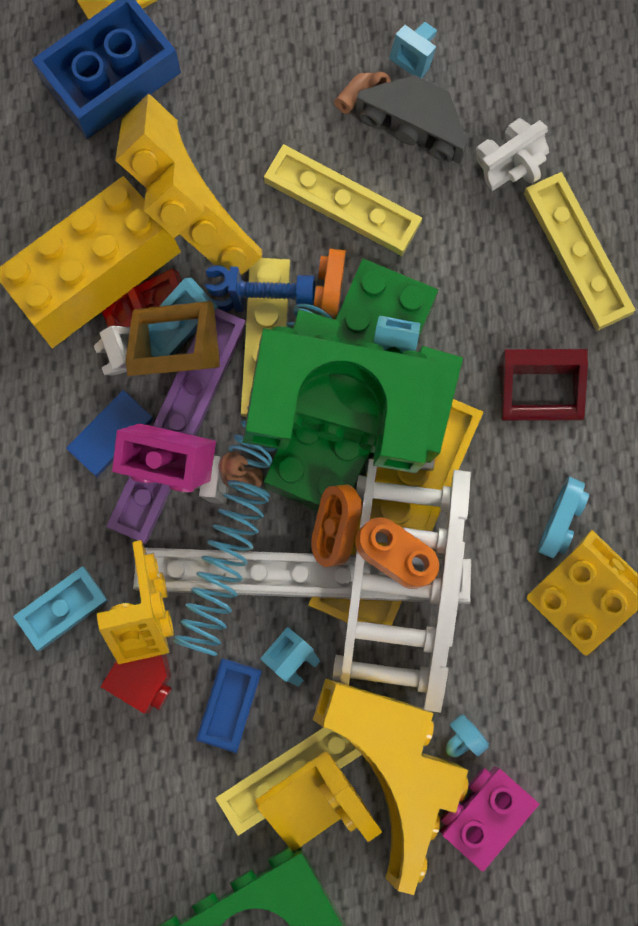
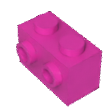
(163, 457)
(487, 816)

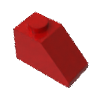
(140, 682)

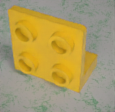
(588, 594)
(142, 628)
(313, 802)

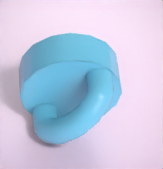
(466, 738)

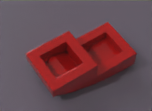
(146, 295)

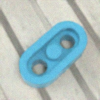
(569, 503)

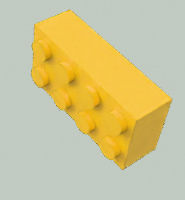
(87, 262)

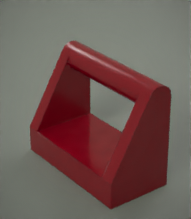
(544, 362)

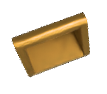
(206, 352)

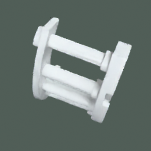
(440, 591)

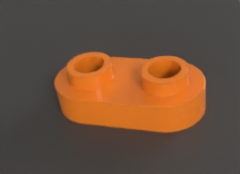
(331, 270)
(336, 525)
(397, 556)

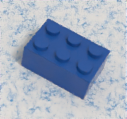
(107, 65)

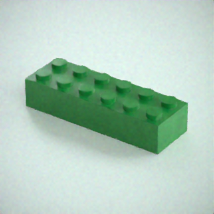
(314, 462)

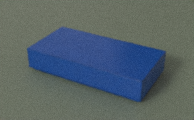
(96, 443)
(229, 705)

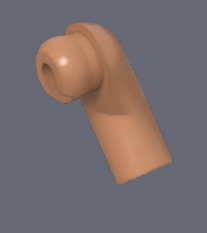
(347, 98)
(232, 468)

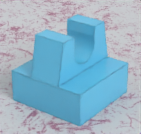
(413, 49)
(397, 333)
(287, 656)

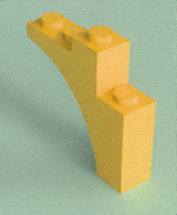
(175, 191)
(414, 783)

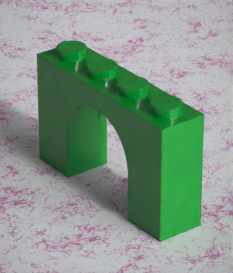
(399, 383)
(323, 411)
(285, 888)

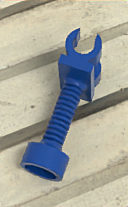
(300, 291)

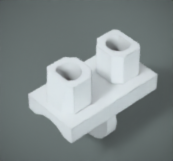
(517, 157)

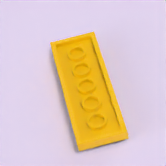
(457, 438)

